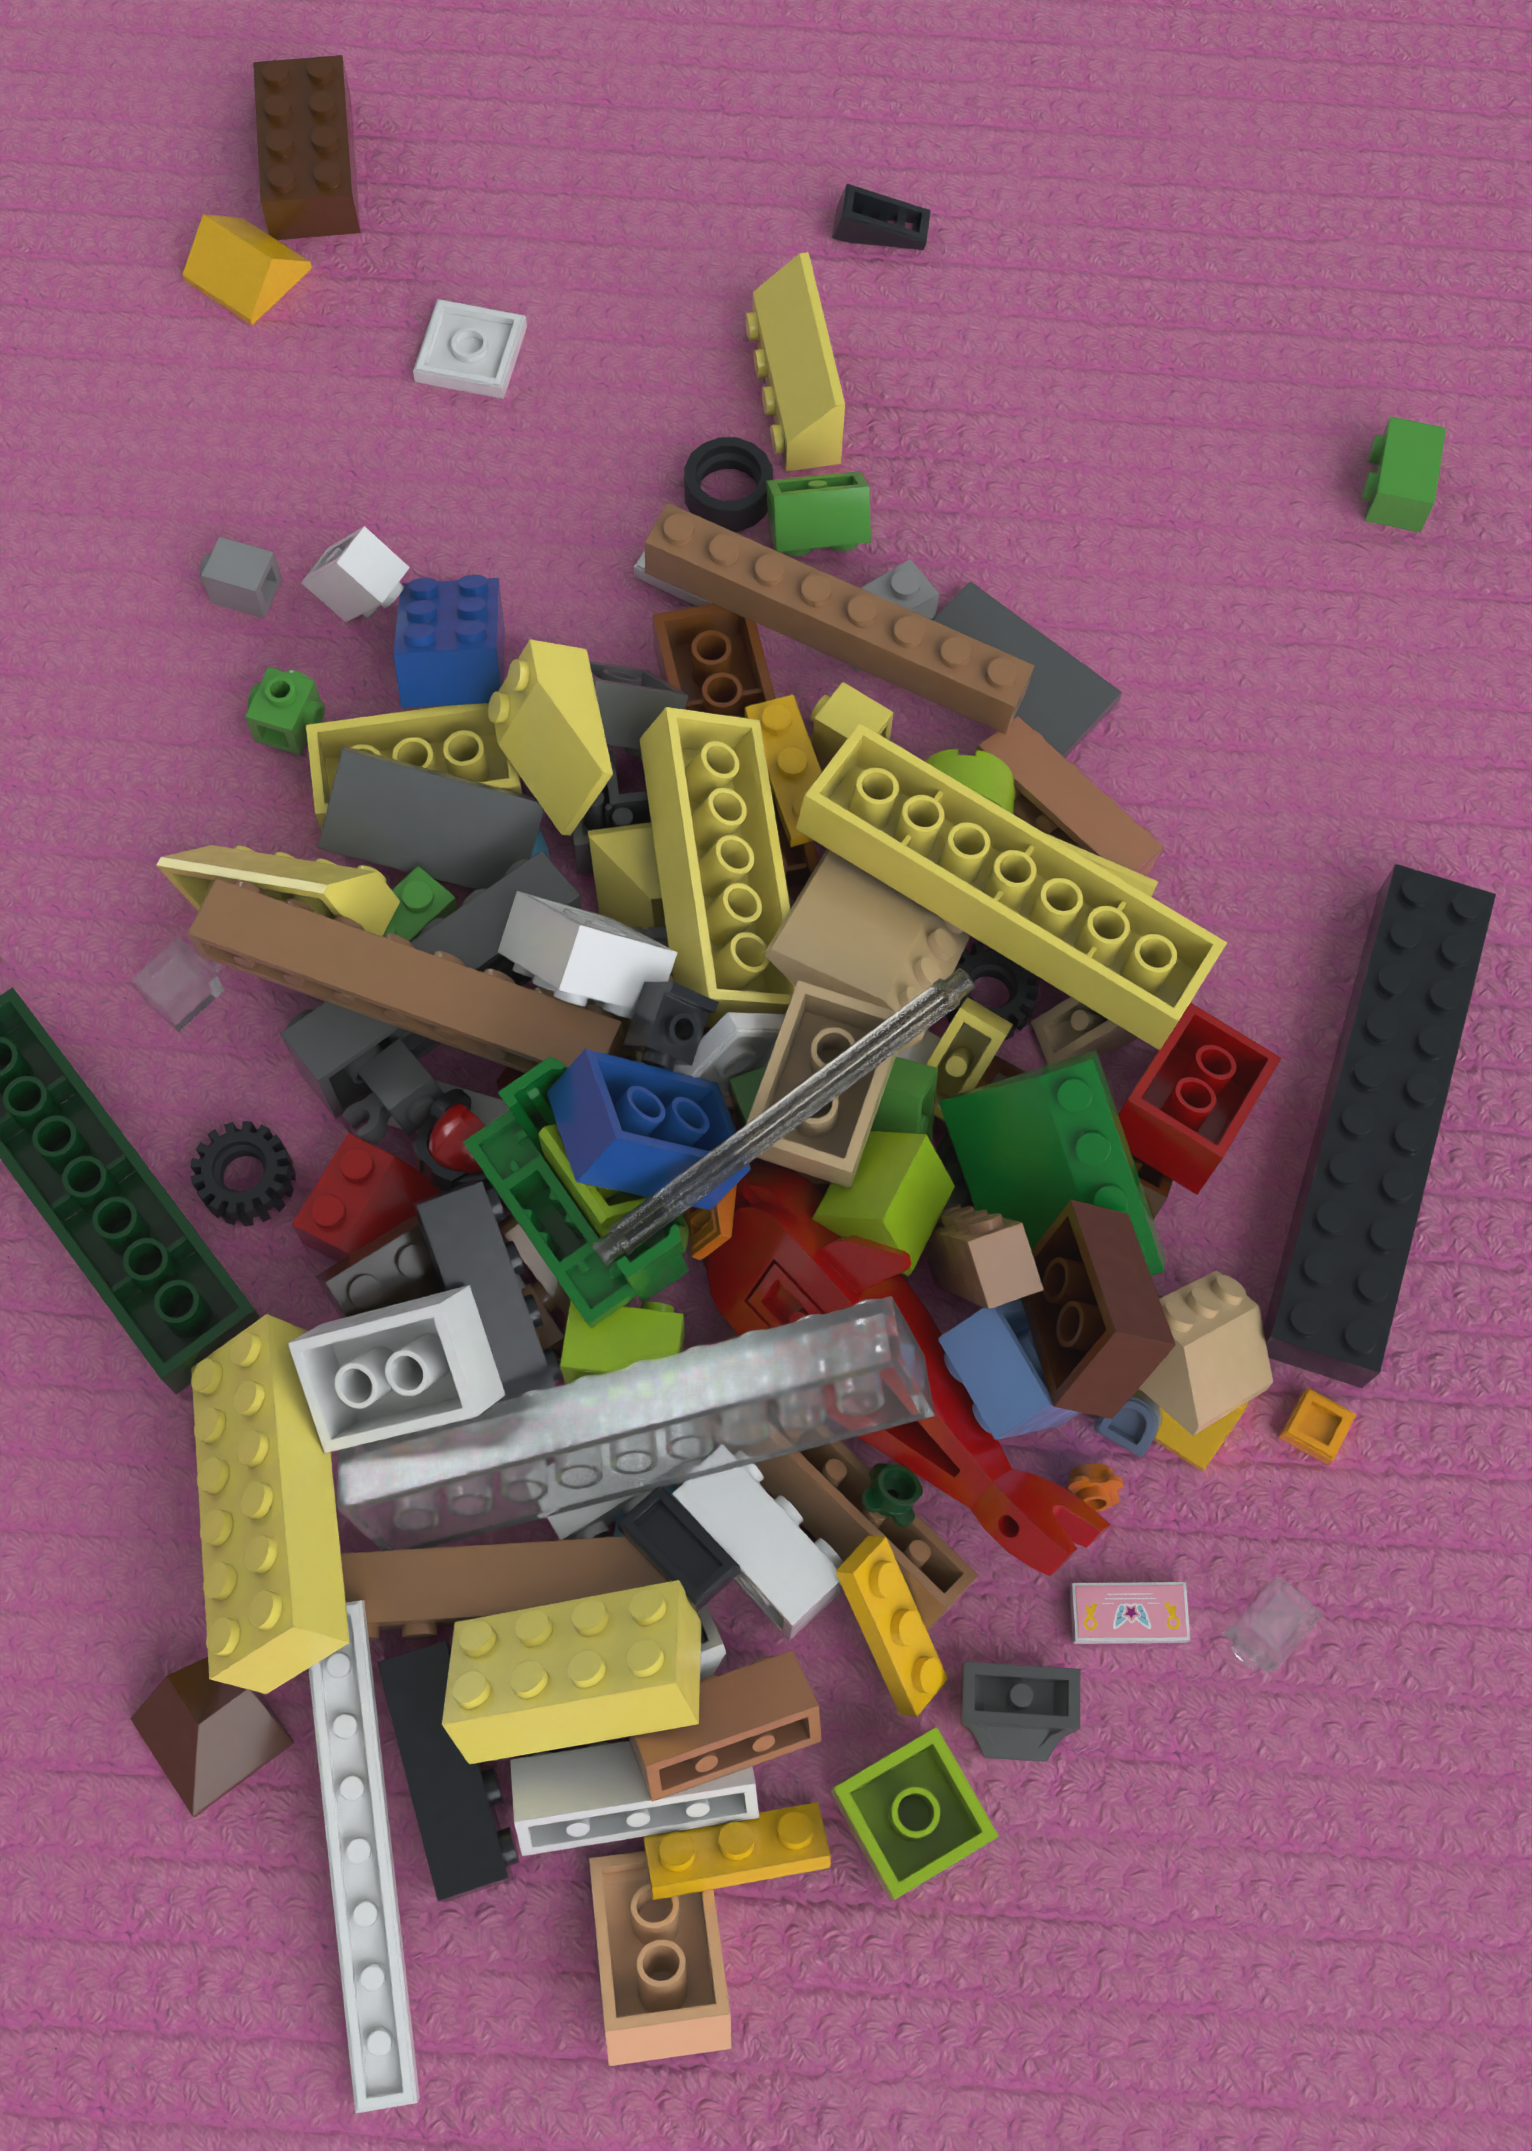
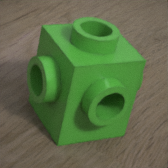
(282, 709)

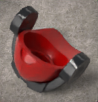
(440, 1145)

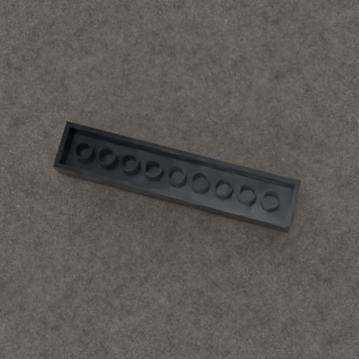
(1378, 1128)

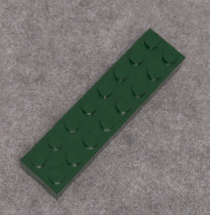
(110, 1206)

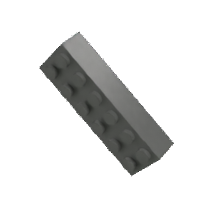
(336, 1042)

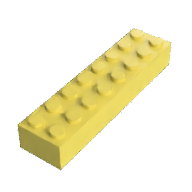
(1009, 885)

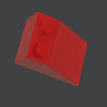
(359, 1199)

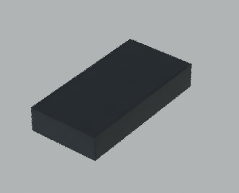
(678, 1547)

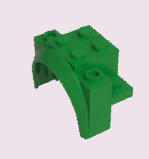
(516, 1167)

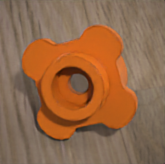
(1095, 1485)

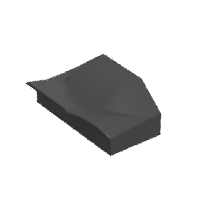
(1019, 1708)

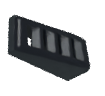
(864, 219)

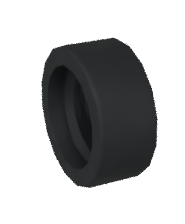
(728, 454)

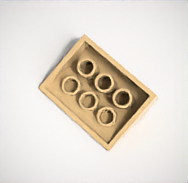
(864, 939)

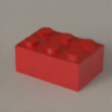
(1195, 1098)

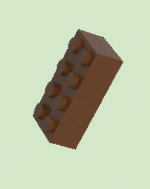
(306, 148)

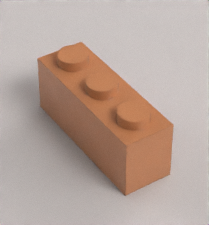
(742, 1723)

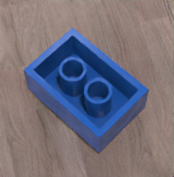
(449, 641)
(638, 1124)

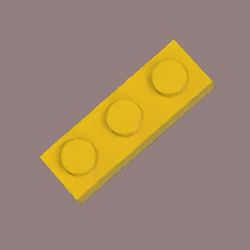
(789, 759)
(892, 1625)
(737, 1852)

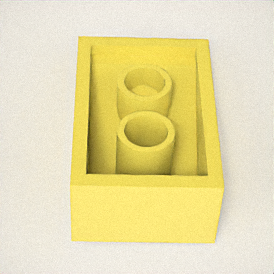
(553, 730)

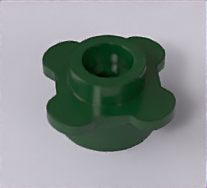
(897, 1481)

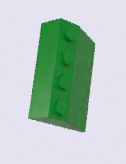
(1046, 1142)

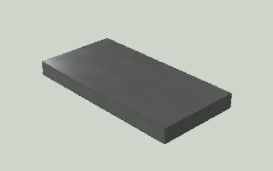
(1063, 693)
(427, 820)

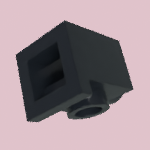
(668, 1024)

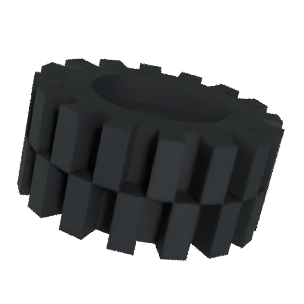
(1016, 978)
(221, 1152)

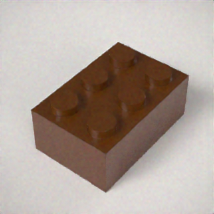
(1099, 1311)

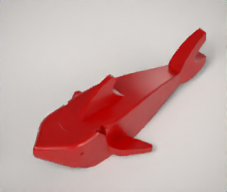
(793, 1267)

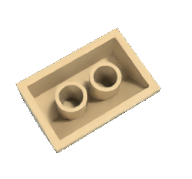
(1216, 1356)

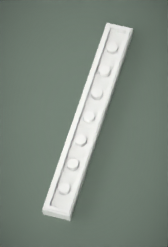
(363, 1874)

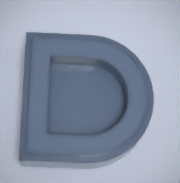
(1133, 1425)

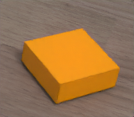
(1317, 1426)

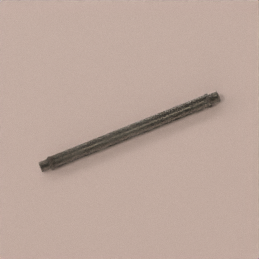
(782, 1117)

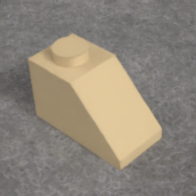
(1076, 1030)

